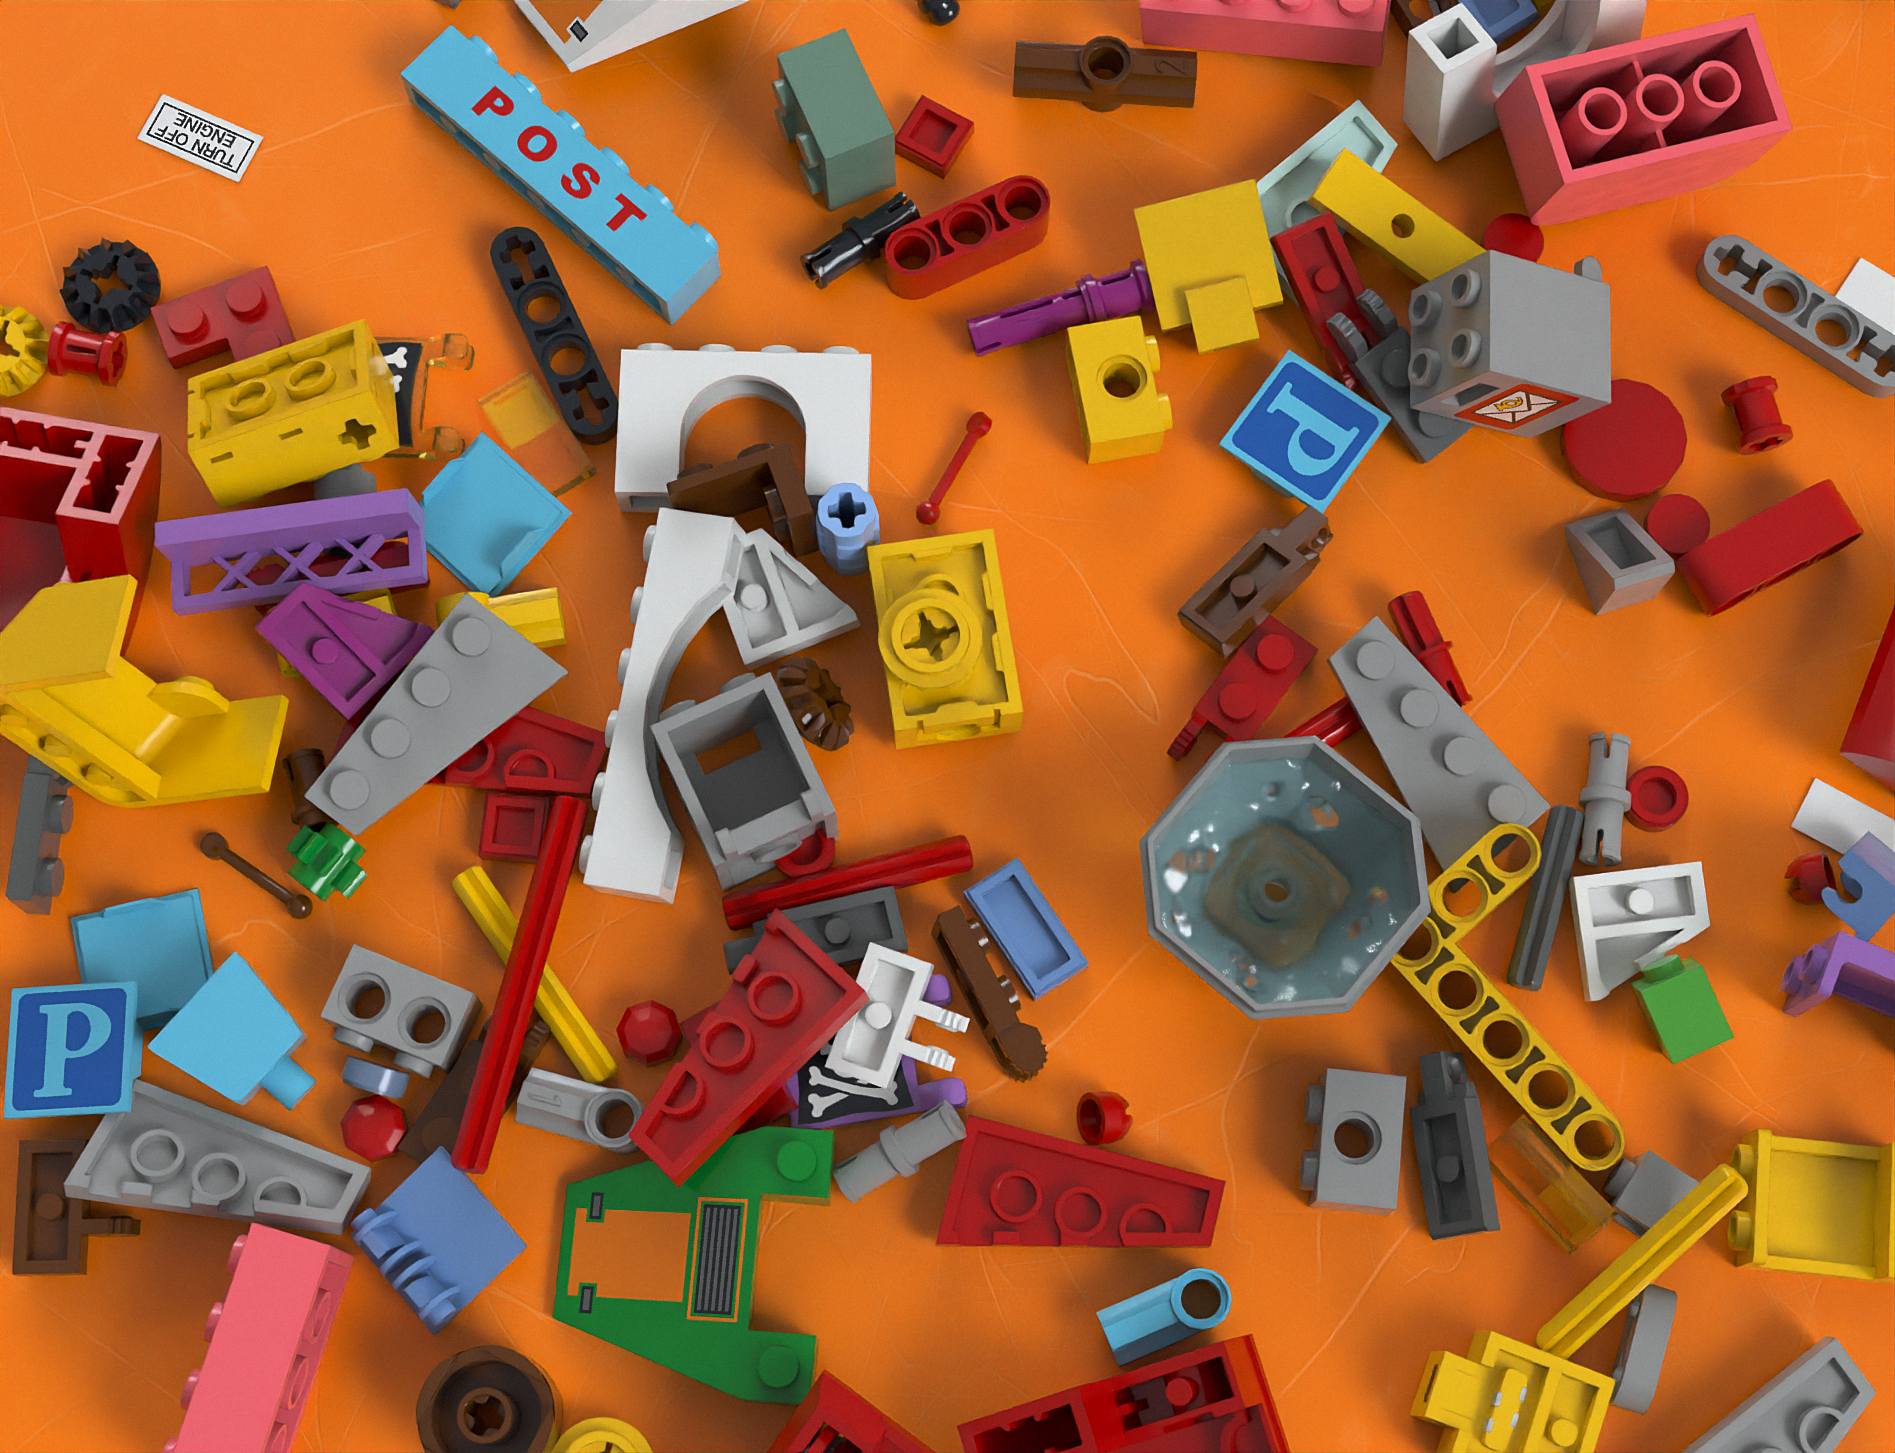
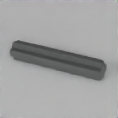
(1545, 898)

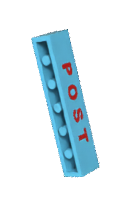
(562, 173)

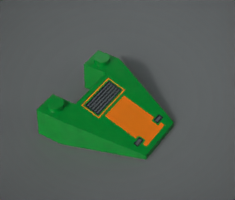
(678, 1266)

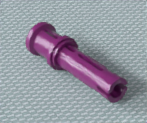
(1087, 303)

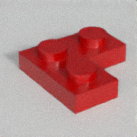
(229, 315)

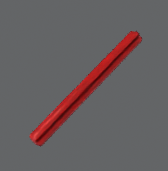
(519, 986)

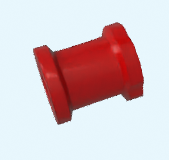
(67, 350)
(1757, 415)

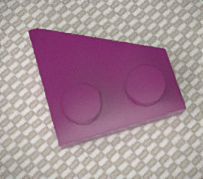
(341, 644)

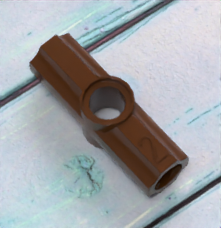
(1142, 77)

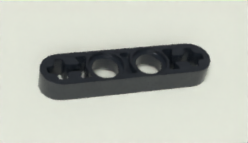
(553, 336)

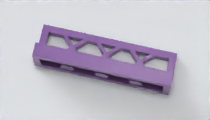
(292, 529)

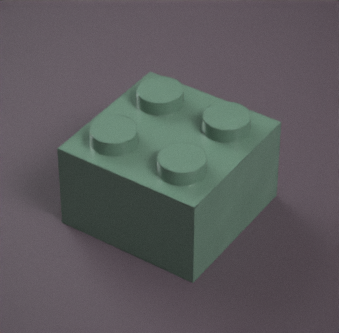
(835, 120)

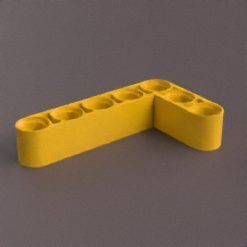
(1492, 1004)

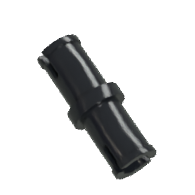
(858, 241)

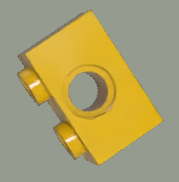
(1110, 424)

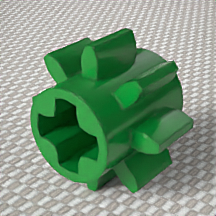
(326, 861)

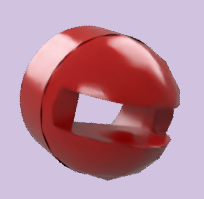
(1814, 875)
(1103, 1117)

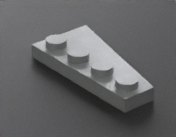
(443, 704)
(1432, 748)
(214, 1165)
(1798, 1410)

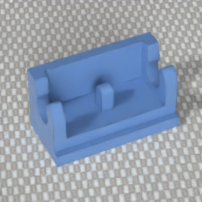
(1870, 878)

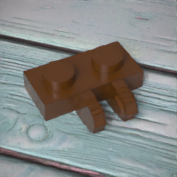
(49, 1226)

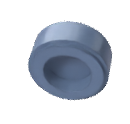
(375, 1077)

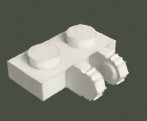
(879, 1032)

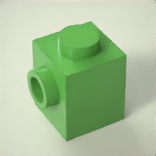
(1681, 1007)

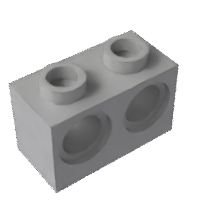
(407, 999)

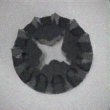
(119, 308)

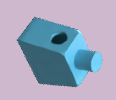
(237, 1038)

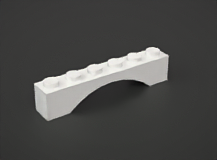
(687, 579)

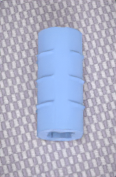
(846, 526)

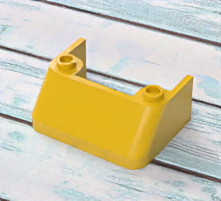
(110, 724)

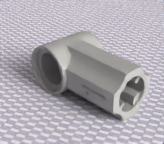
(574, 1109)

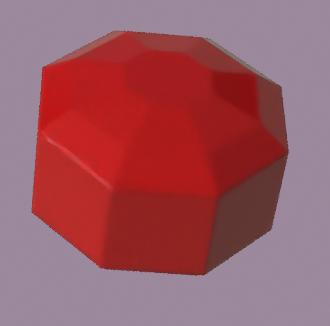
(649, 1033)
(374, 1128)

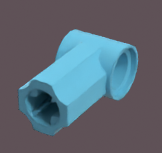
(1157, 1317)

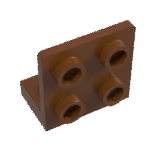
(756, 479)

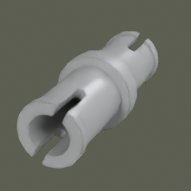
(1605, 799)
(899, 1151)

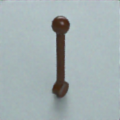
(216, 847)

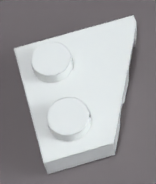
(781, 604)
(1633, 920)

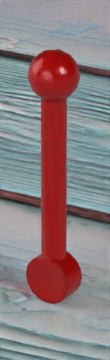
(977, 427)

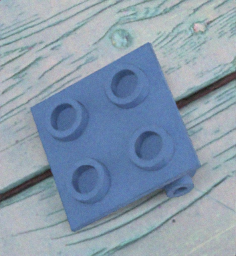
(437, 1240)

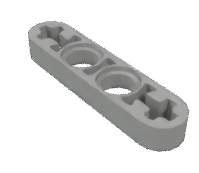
(1798, 325)

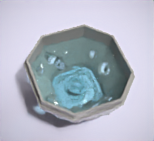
(1320, 832)

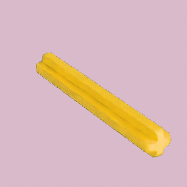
(552, 999)
(1643, 1262)

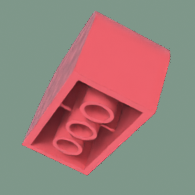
(1641, 120)

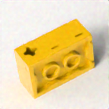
(292, 414)
(990, 696)

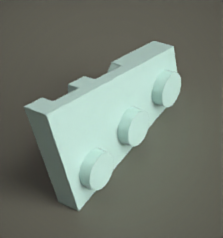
(1290, 184)

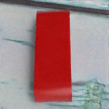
(979, 213)
(1768, 548)

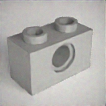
(1376, 1108)

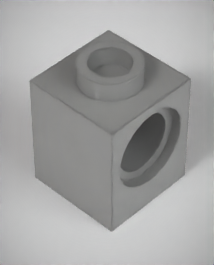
(1645, 1190)

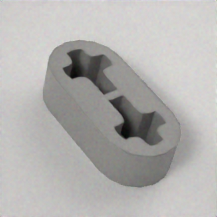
(1642, 1348)

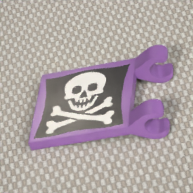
(836, 1099)

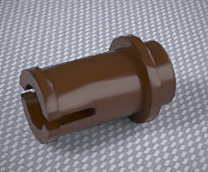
(302, 771)

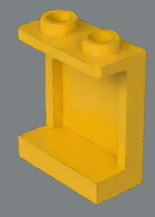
(1815, 1208)

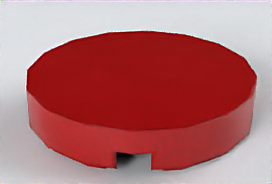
(1626, 445)

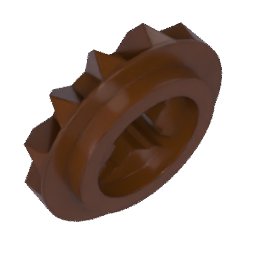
(815, 703)

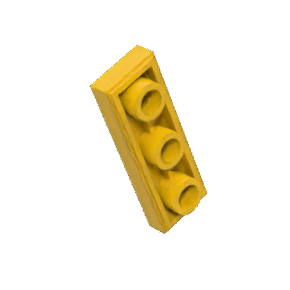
(1367, 205)

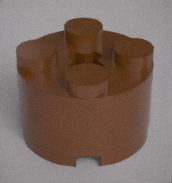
(482, 1376)

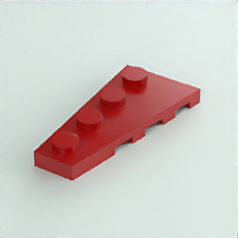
(524, 755)
(766, 1027)
(1059, 1193)

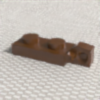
(1256, 581)

